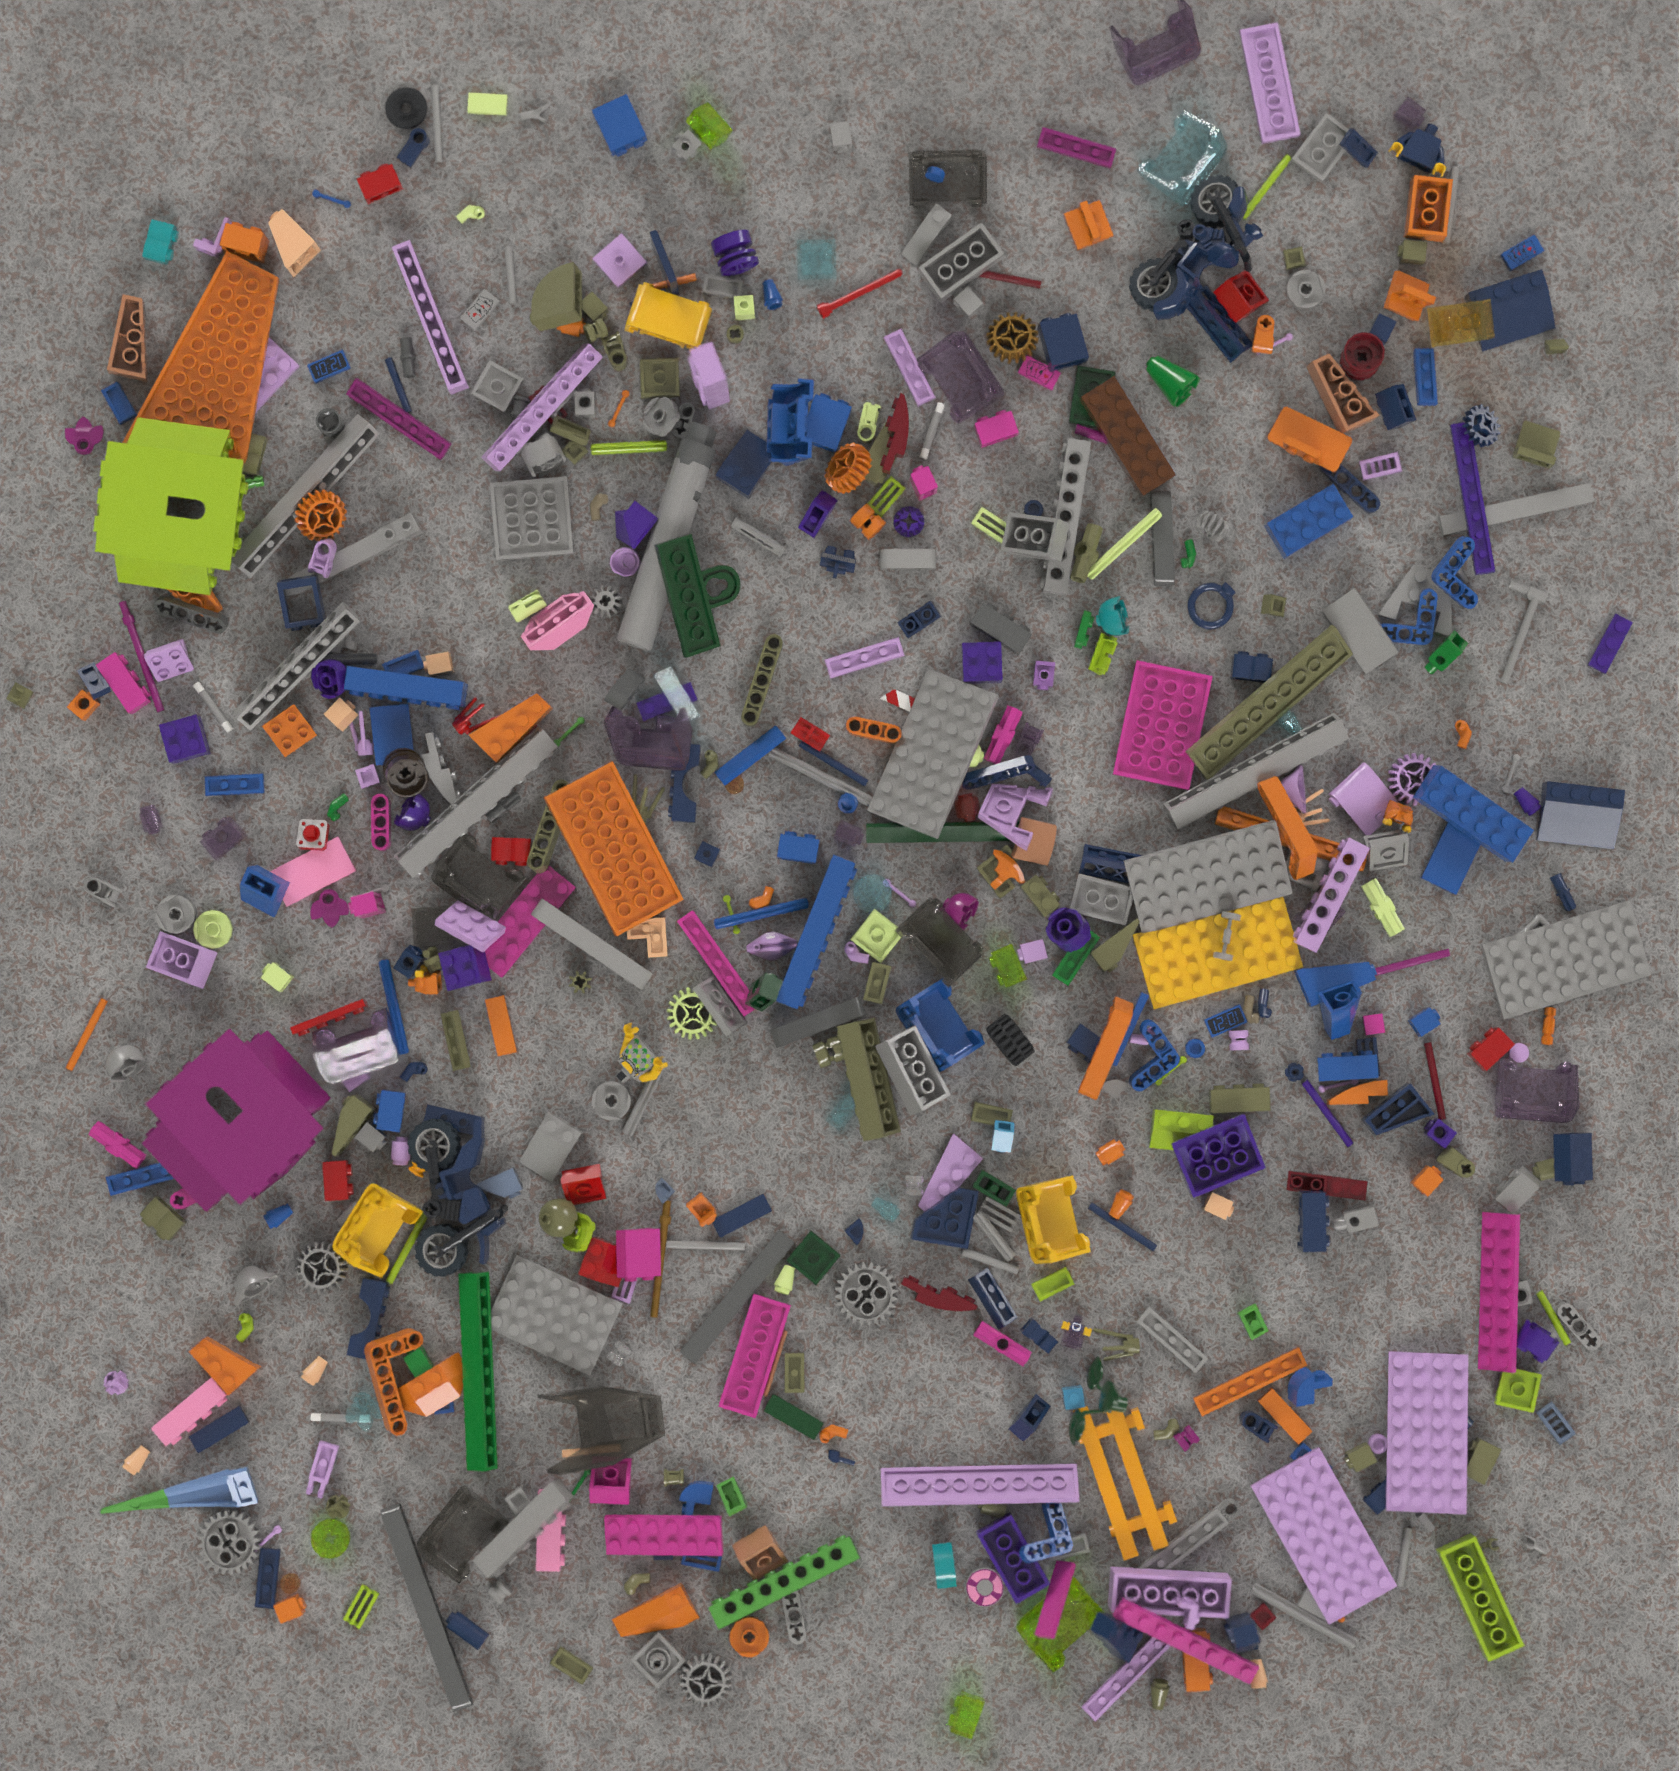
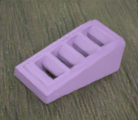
(1397, 469)

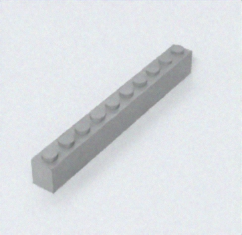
(321, 475)
(1266, 764)
(475, 802)

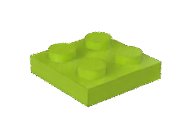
(1518, 1390)

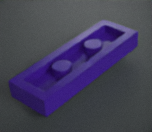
(1610, 643)
(659, 704)

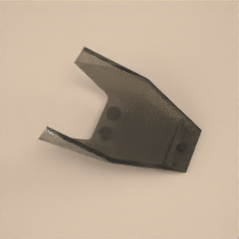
(610, 1425)

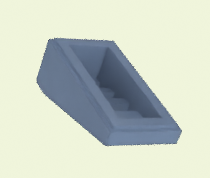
(1565, 1437)

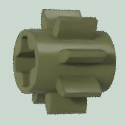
(575, 979)
(337, 1506)

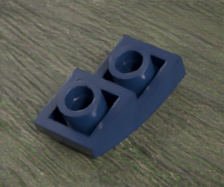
(919, 619)

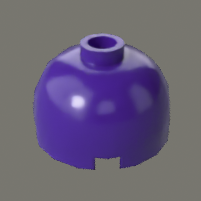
(329, 677)
(414, 813)

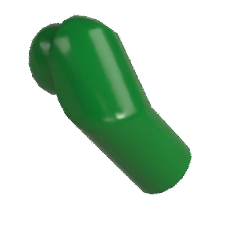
(335, 805)

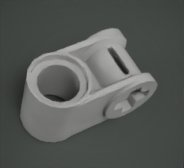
(106, 891)

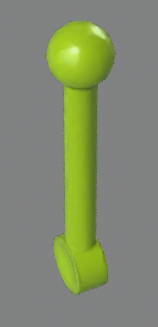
(736, 930)
(1183, 1059)

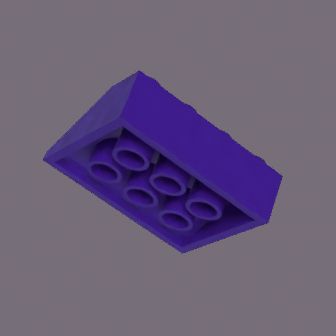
(1218, 1155)

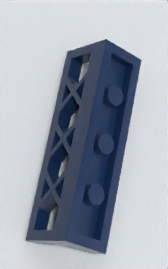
(1216, 325)
(1105, 858)

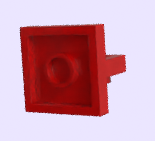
(583, 1184)

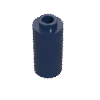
(466, 1629)

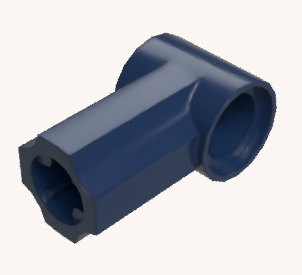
(412, 149)

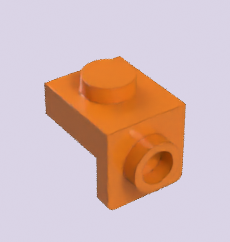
(702, 1209)

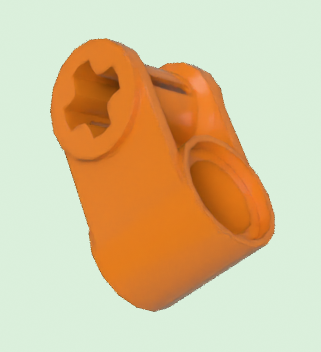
(1263, 337)

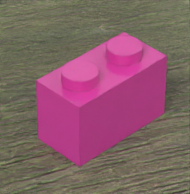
(996, 428)
(923, 482)

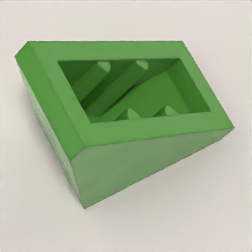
(732, 1496)

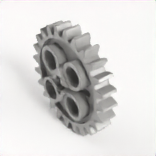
(852, 1282)
(215, 1553)

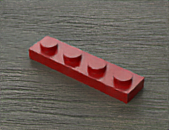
(337, 1015)

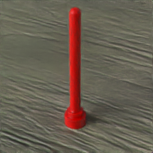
(825, 309)

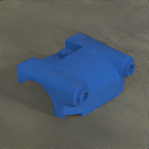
(788, 422)

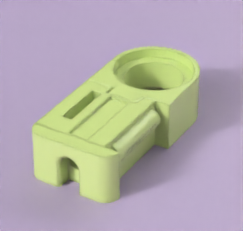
(868, 420)

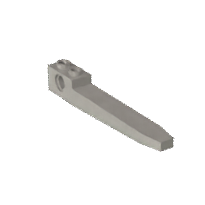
(366, 549)

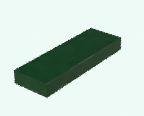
(793, 1416)

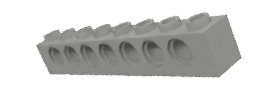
(1081, 449)
(296, 666)

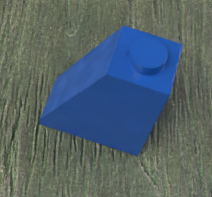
(1339, 1008)

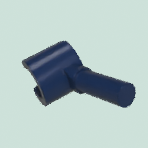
(834, 1457)

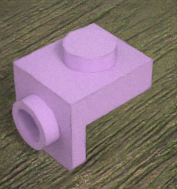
(1191, 1613)

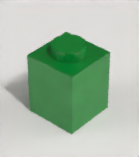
(418, 1361)

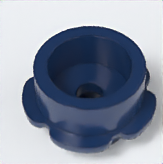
(1299, 1072)

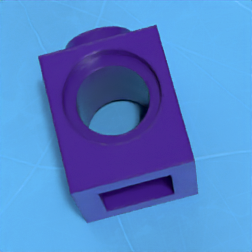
(1445, 1138)

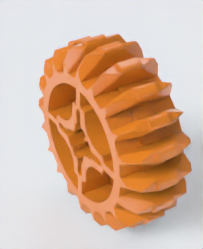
(848, 468)
(331, 505)

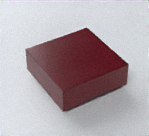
(1262, 1616)

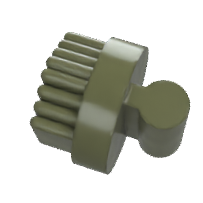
(433, 961)

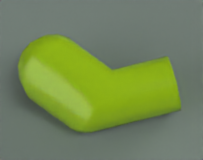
(247, 1326)

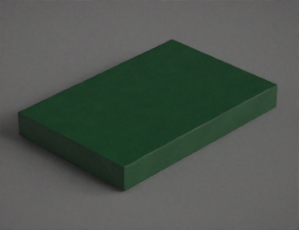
(1085, 381)

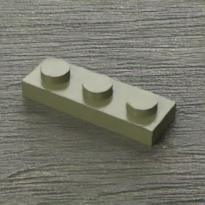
(455, 1040)

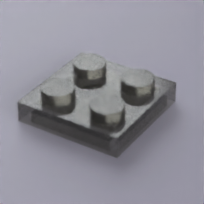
(424, 928)

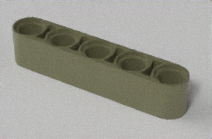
(761, 670)
(545, 835)

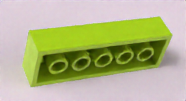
(1479, 1597)

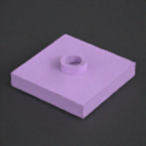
(619, 260)

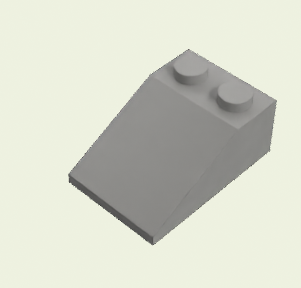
(550, 1146)

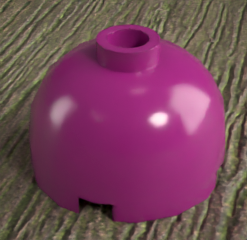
(961, 908)

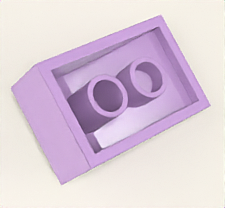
(181, 960)

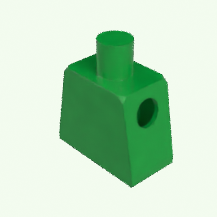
(1449, 649)

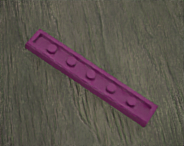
(398, 419)

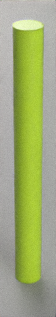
(1267, 184)
(406, 1249)

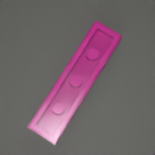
(1055, 1599)

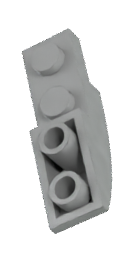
(442, 778)

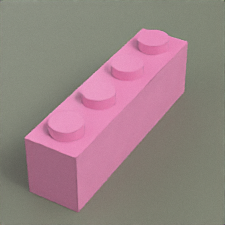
(189, 1411)
(550, 1545)

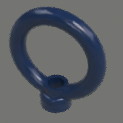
(1225, 591)

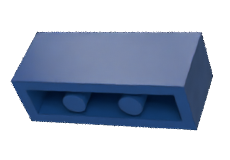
(1347, 1066)

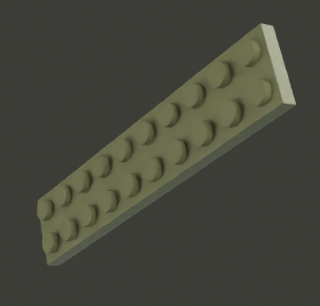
(1269, 702)

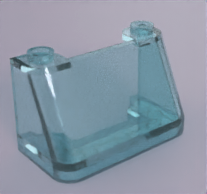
(1186, 158)

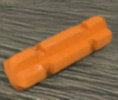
(1548, 1025)

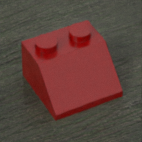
(1240, 296)
(601, 1262)

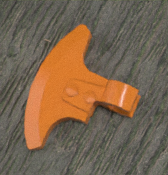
(1006, 869)

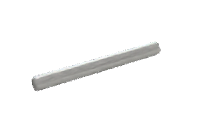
(819, 775)
(1303, 1615)

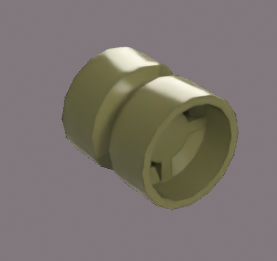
(822, 1053)

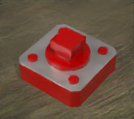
(312, 834)

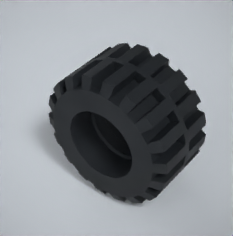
(1010, 1039)

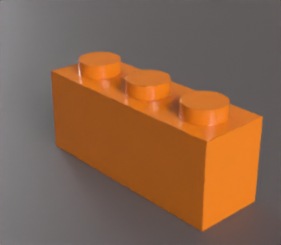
(1196, 1671)

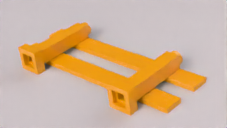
(1150, 1516)

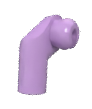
(854, 954)

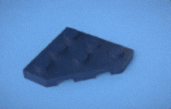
(948, 1220)

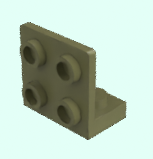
(1537, 444)

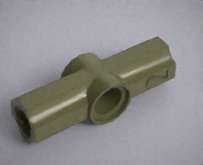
(1086, 553)

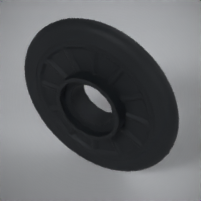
(412, 118)

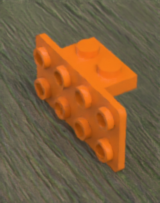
(1309, 439)

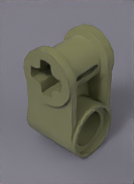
(614, 348)
(1453, 1160)

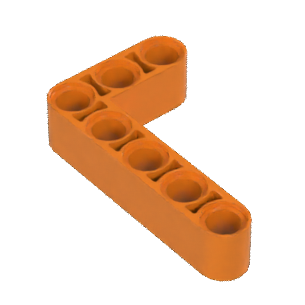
(1302, 847)
(1107, 1048)
(387, 1377)

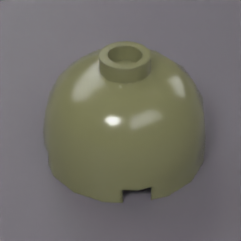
(558, 1217)

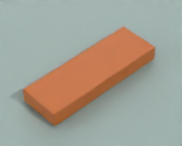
(501, 1025)
(1285, 1416)

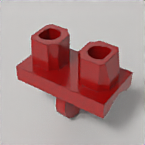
(810, 734)

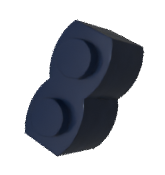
(1251, 668)

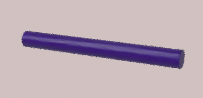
(1327, 1113)

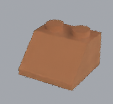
(759, 1553)

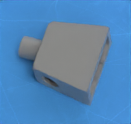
(1366, 1215)

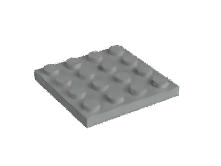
(531, 518)

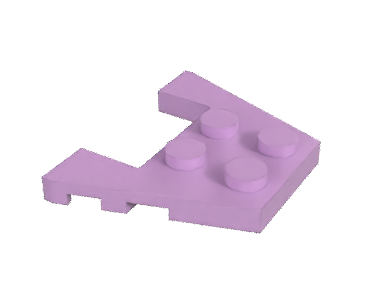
(1004, 806)

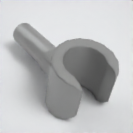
(1532, 1544)

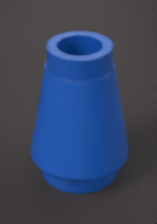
(772, 297)
(277, 1215)

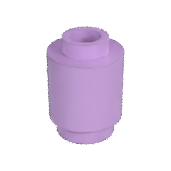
(399, 1151)

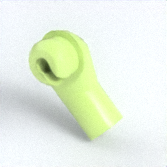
(470, 212)

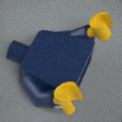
(1421, 150)

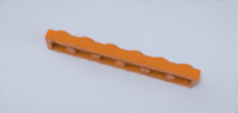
(1250, 1381)

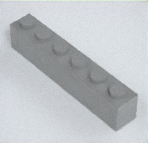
(523, 1529)

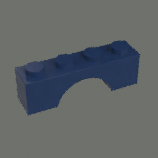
(682, 807)
(373, 1294)

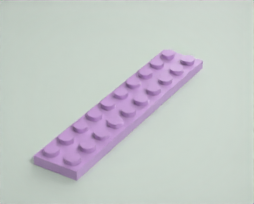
(979, 1485)

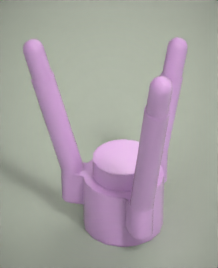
(364, 745)

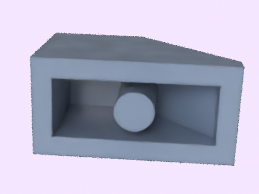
(503, 1184)

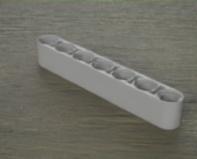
(591, 944)

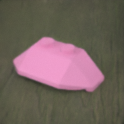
(558, 622)

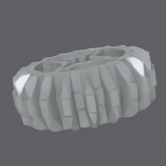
(312, 1264)
(703, 1697)

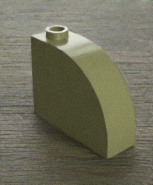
(558, 298)

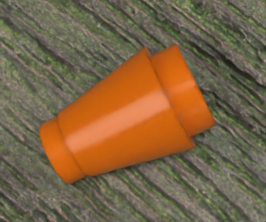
(1121, 1203)

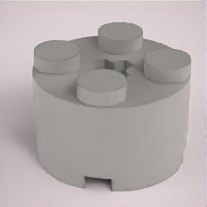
(542, 455)

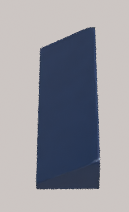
(993, 1298)

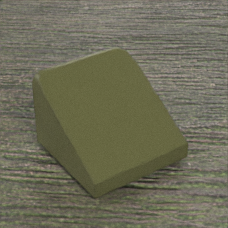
(1556, 346)
(1273, 605)

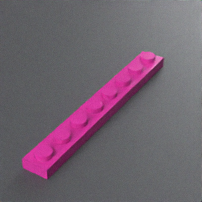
(1186, 1641)

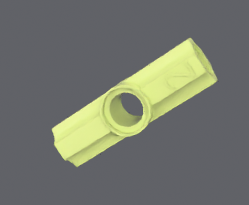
(1383, 907)

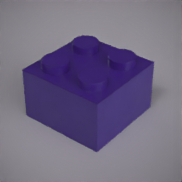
(982, 662)
(184, 739)
(464, 967)

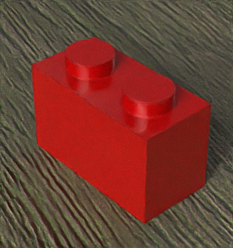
(379, 183)
(1490, 1048)
(337, 1180)

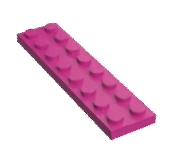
(1499, 1292)

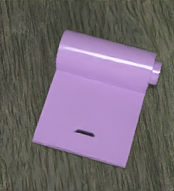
(1363, 798)

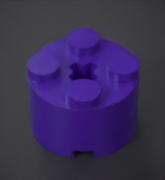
(1068, 929)
(1536, 1340)

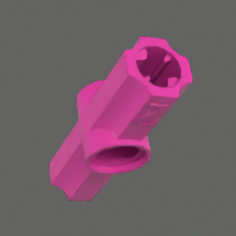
(1003, 735)
(117, 1145)
(992, 1336)

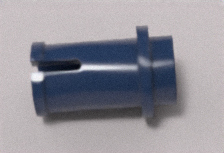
(1040, 776)

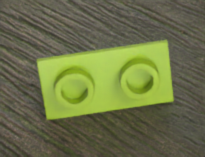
(1100, 660)

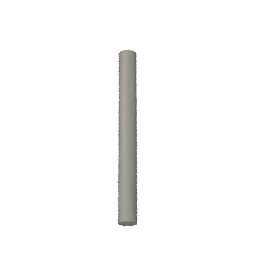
(436, 123)
(1454, 175)
(705, 1245)

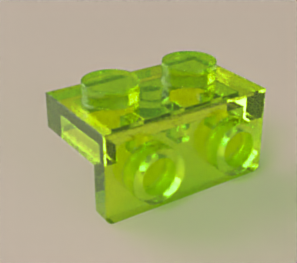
(1008, 966)

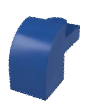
(1303, 1385)
(694, 1493)

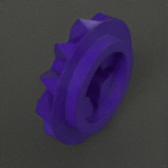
(901, 527)

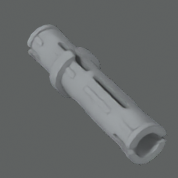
(754, 534)

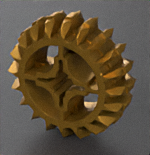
(1005, 339)

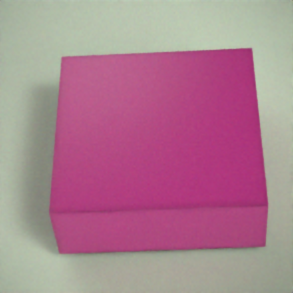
(1373, 1024)

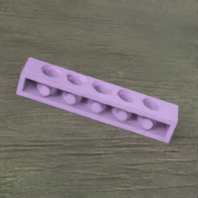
(1358, 853)

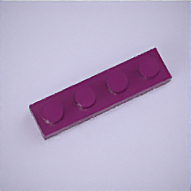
(1076, 147)

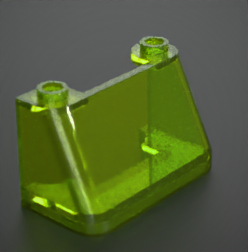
(1075, 1620)

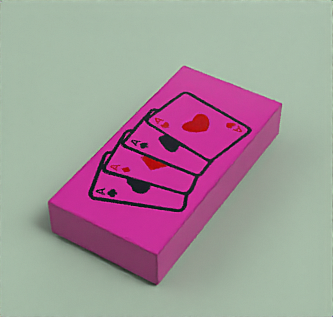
(1039, 373)

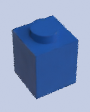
(1425, 1021)

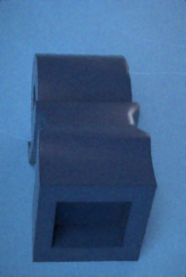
(1039, 1336)

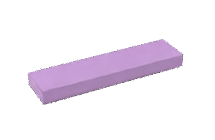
(909, 367)
(864, 657)

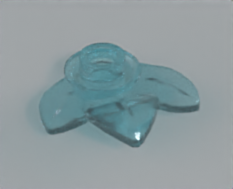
(363, 1414)

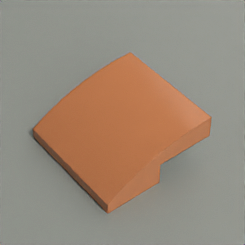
(1042, 842)

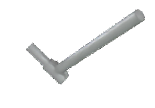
(1535, 597)

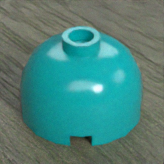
(1113, 617)

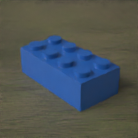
(1308, 521)

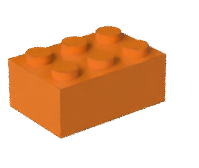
(1428, 208)

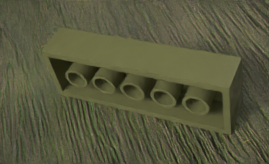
(868, 1080)

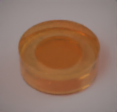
(735, 786)
(290, 1583)

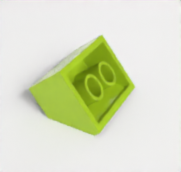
(1175, 1125)

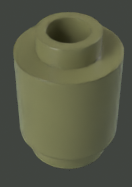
(1544, 1169)
(993, 1509)

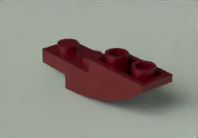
(899, 427)
(1330, 1185)
(945, 1300)

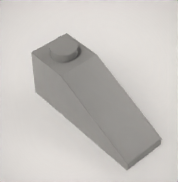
(927, 234)

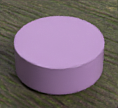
(1519, 1052)
(1378, 1443)

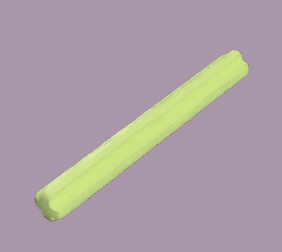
(1124, 543)

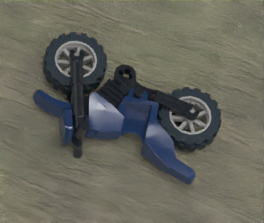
(453, 1195)

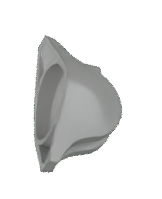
(252, 1282)

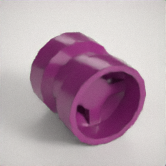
(1190, 1435)

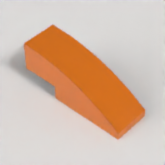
(1359, 1093)

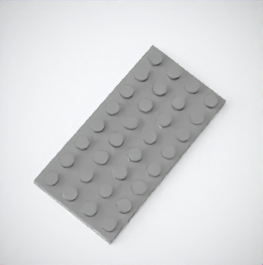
(933, 753)
(1208, 877)
(1565, 959)

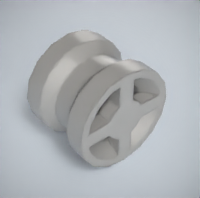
(500, 1591)

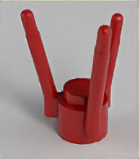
(462, 722)

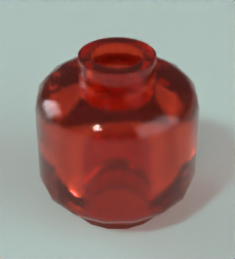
(967, 807)

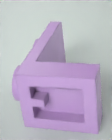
(206, 246)

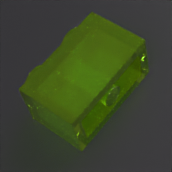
(709, 125)
(966, 1714)

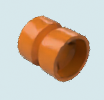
(862, 516)

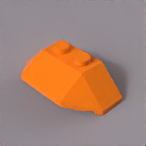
(434, 1387)

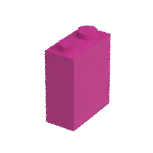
(638, 1253)

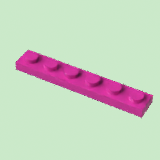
(716, 960)

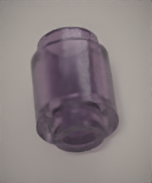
(150, 819)

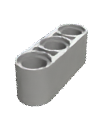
(907, 558)

